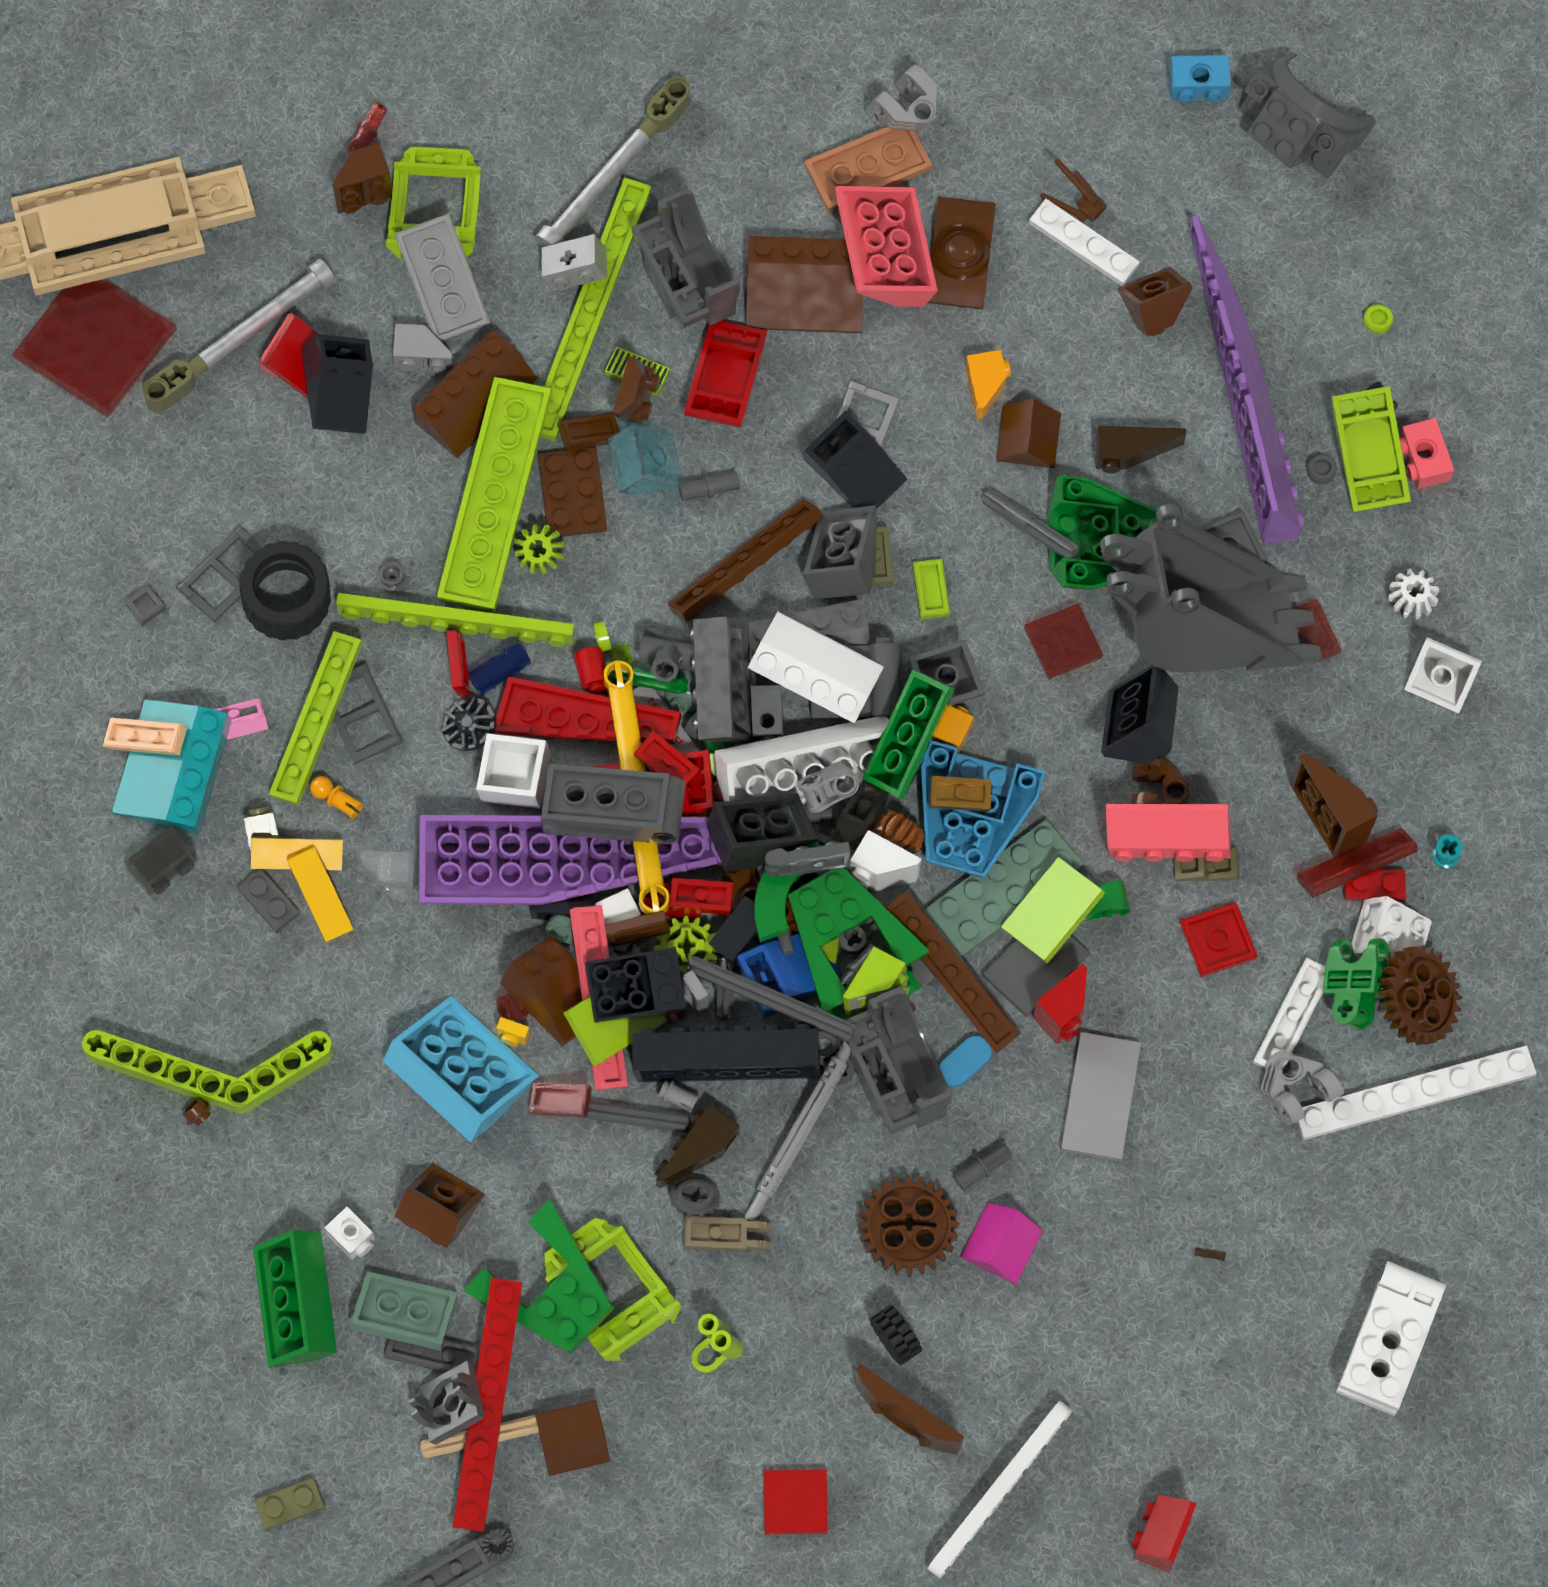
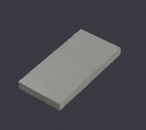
(442, 278)
(1100, 1096)

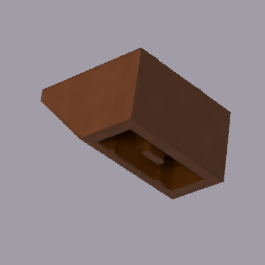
(362, 180)

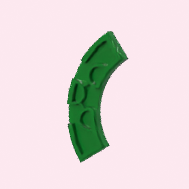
(771, 902)

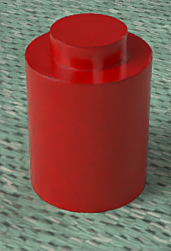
(590, 669)

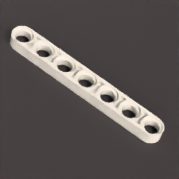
(1000, 1487)

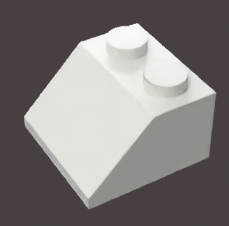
(882, 864)

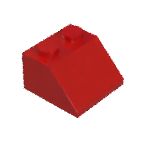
(1062, 1007)
(1164, 1531)

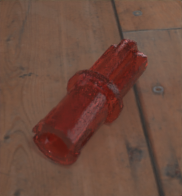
(368, 128)

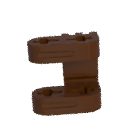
(1159, 772)

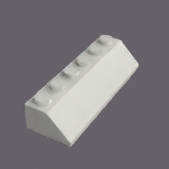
(779, 763)

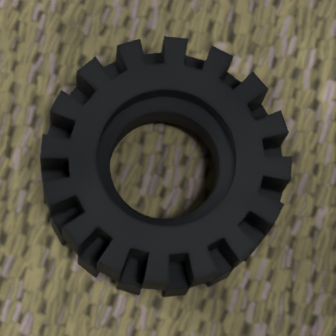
(895, 1334)

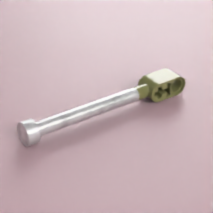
(592, 192)
(318, 276)

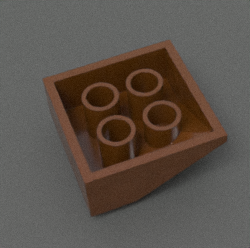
(1333, 804)

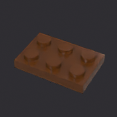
(573, 492)

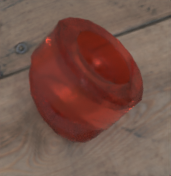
(510, 1008)

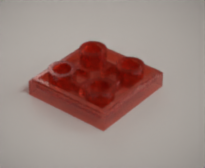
(1063, 641)

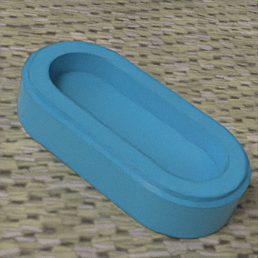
(965, 1061)

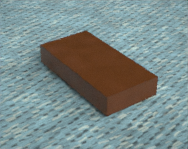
(587, 431)
(637, 928)

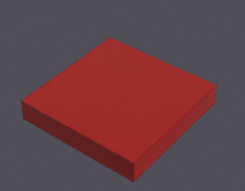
(286, 354)
(1218, 939)
(795, 1502)

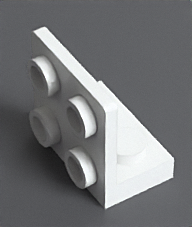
(1392, 922)

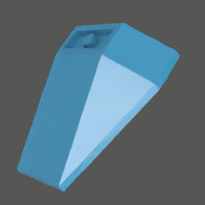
(970, 838)

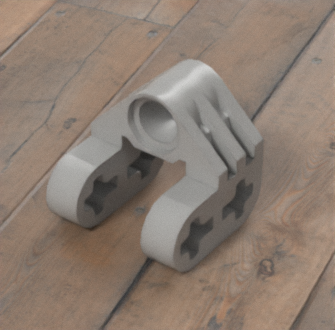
(916, 88)
(1284, 1104)

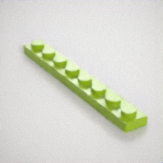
(467, 621)

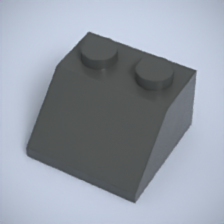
(953, 667)

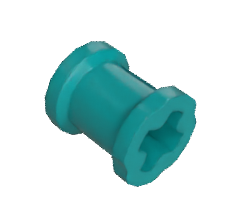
(1446, 860)

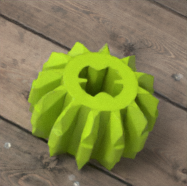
(531, 554)

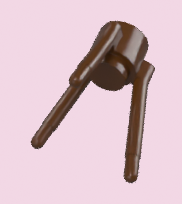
(1090, 203)

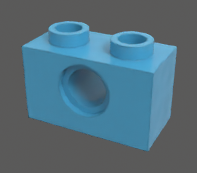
(1211, 68)

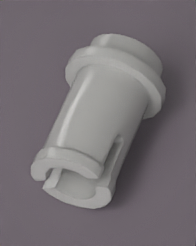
(678, 1096)

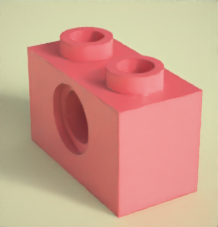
(1426, 437)

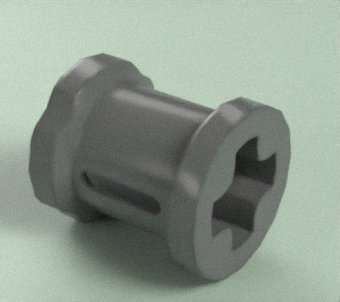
(852, 952)

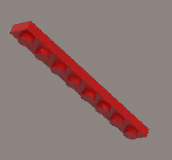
(492, 1383)

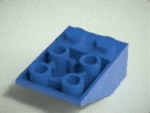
(779, 972)

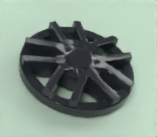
(468, 723)

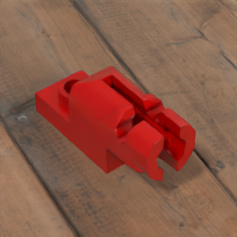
(694, 897)

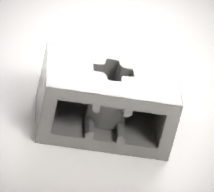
(574, 262)

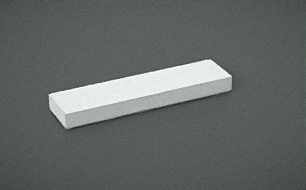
(1293, 1013)

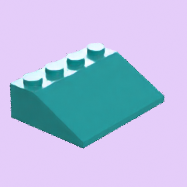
(175, 787)

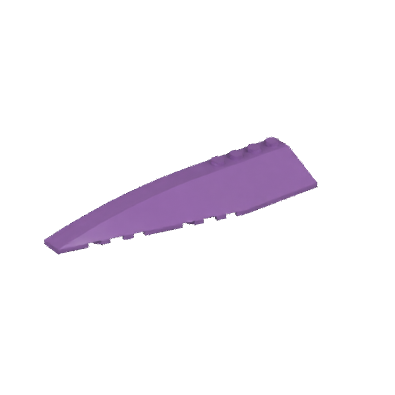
(1249, 399)
(517, 864)

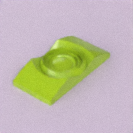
(1370, 449)

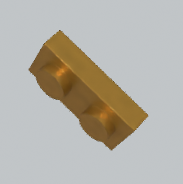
(959, 793)

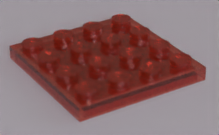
(95, 343)

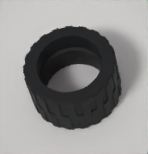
(285, 557)

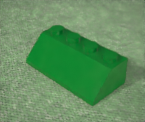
(908, 734)
(294, 1298)

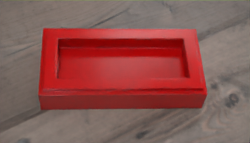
(458, 663)

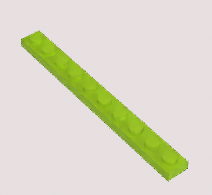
(593, 304)

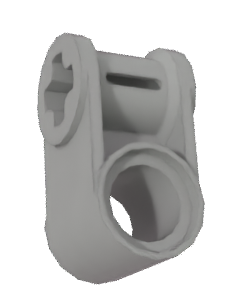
(826, 787)

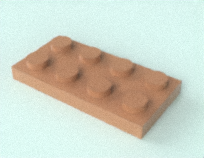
(872, 161)

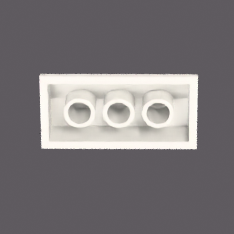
(815, 667)

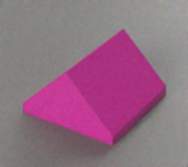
(1002, 1242)

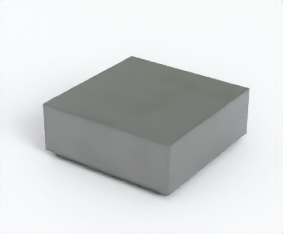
(145, 605)

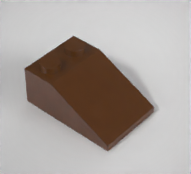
(546, 986)

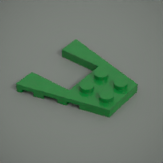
(834, 907)
(572, 1302)

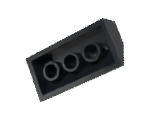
(1141, 717)

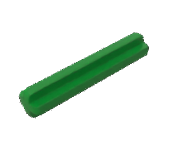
(646, 679)

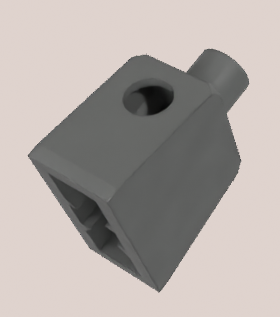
(767, 704)

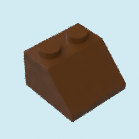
(438, 1205)

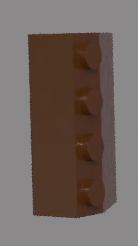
(801, 285)

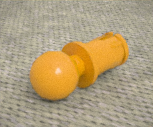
(322, 788)

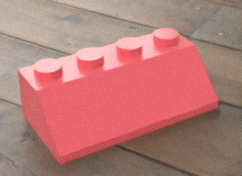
(1169, 831)

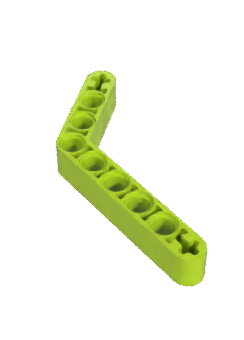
(202, 1075)

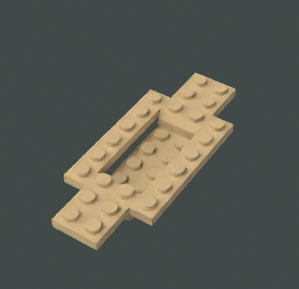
(116, 207)

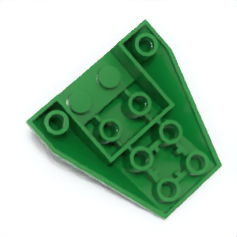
(1086, 515)

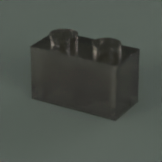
(860, 814)
(161, 861)

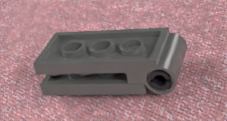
(638, 809)

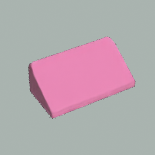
(245, 724)

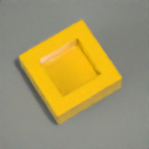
(512, 1032)

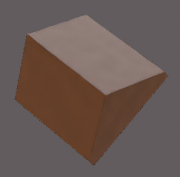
(1029, 434)
(572, 1437)

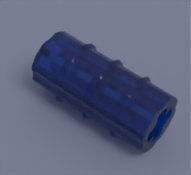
(498, 668)

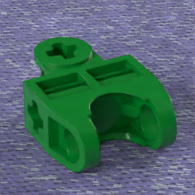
(1355, 981)

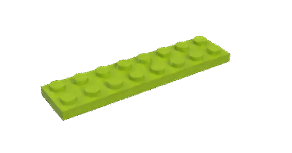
(494, 494)

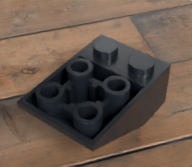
(338, 382)
(854, 463)
(635, 986)

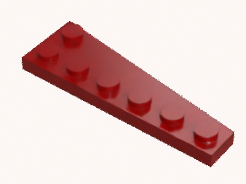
(560, 712)

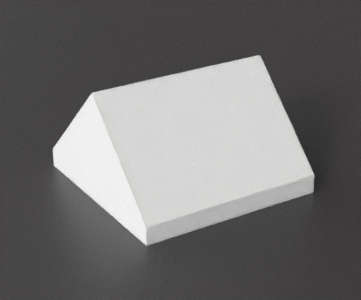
(1443, 675)

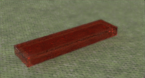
(1357, 862)

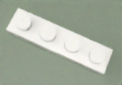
(1084, 242)

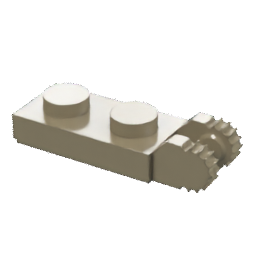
(724, 1234)

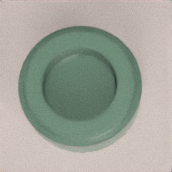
(560, 928)

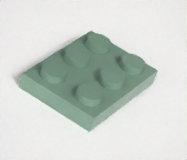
(403, 1311)

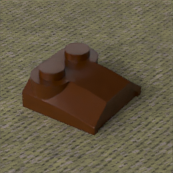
(635, 392)

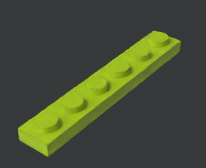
(315, 718)

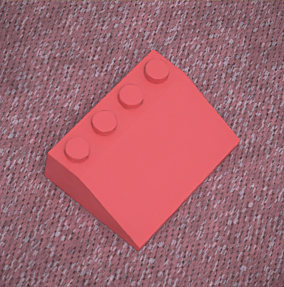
(887, 244)

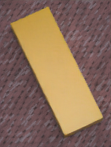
(274, 852)
(320, 895)

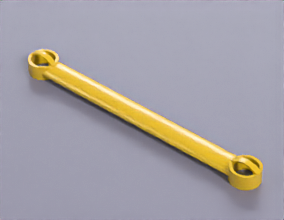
(628, 742)

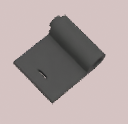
(888, 686)

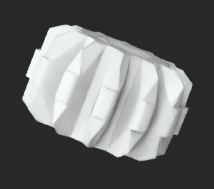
(1403, 600)

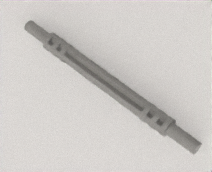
(799, 1131)

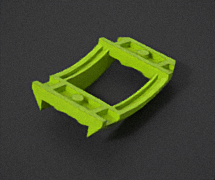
(440, 163)
(640, 1317)

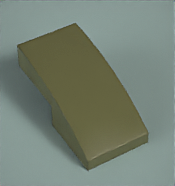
(1204, 870)

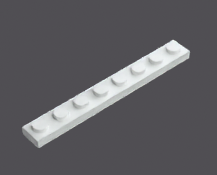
(1416, 1092)

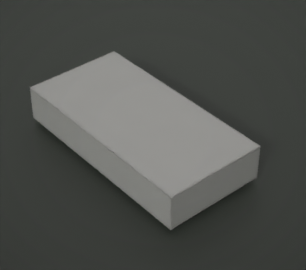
(695, 993)

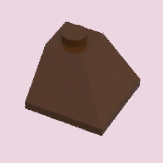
(1156, 300)

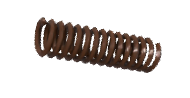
(1214, 1252)

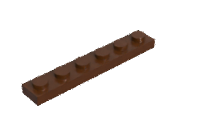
(745, 560)
(955, 974)

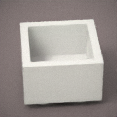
(513, 771)

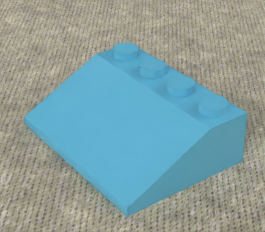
(459, 1068)

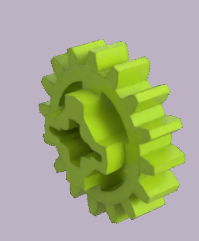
(698, 947)

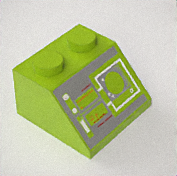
(876, 976)

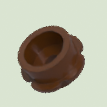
(196, 1112)

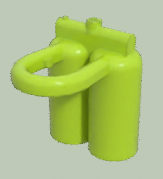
(721, 1341)

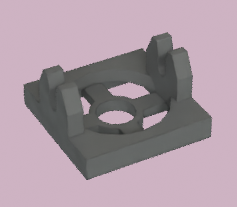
(468, 1392)

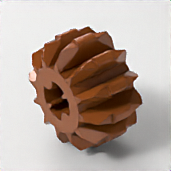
(899, 831)

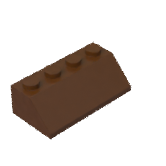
(458, 403)

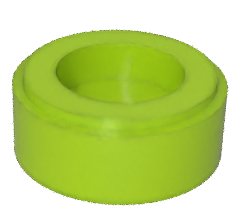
(1378, 319)
(602, 636)

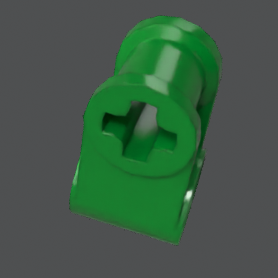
(1112, 902)

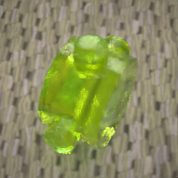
(621, 653)

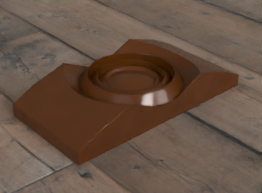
(961, 251)
(906, 1413)

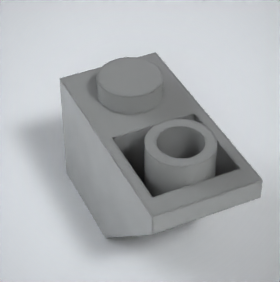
(419, 348)

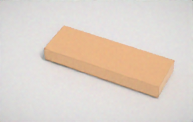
(145, 736)

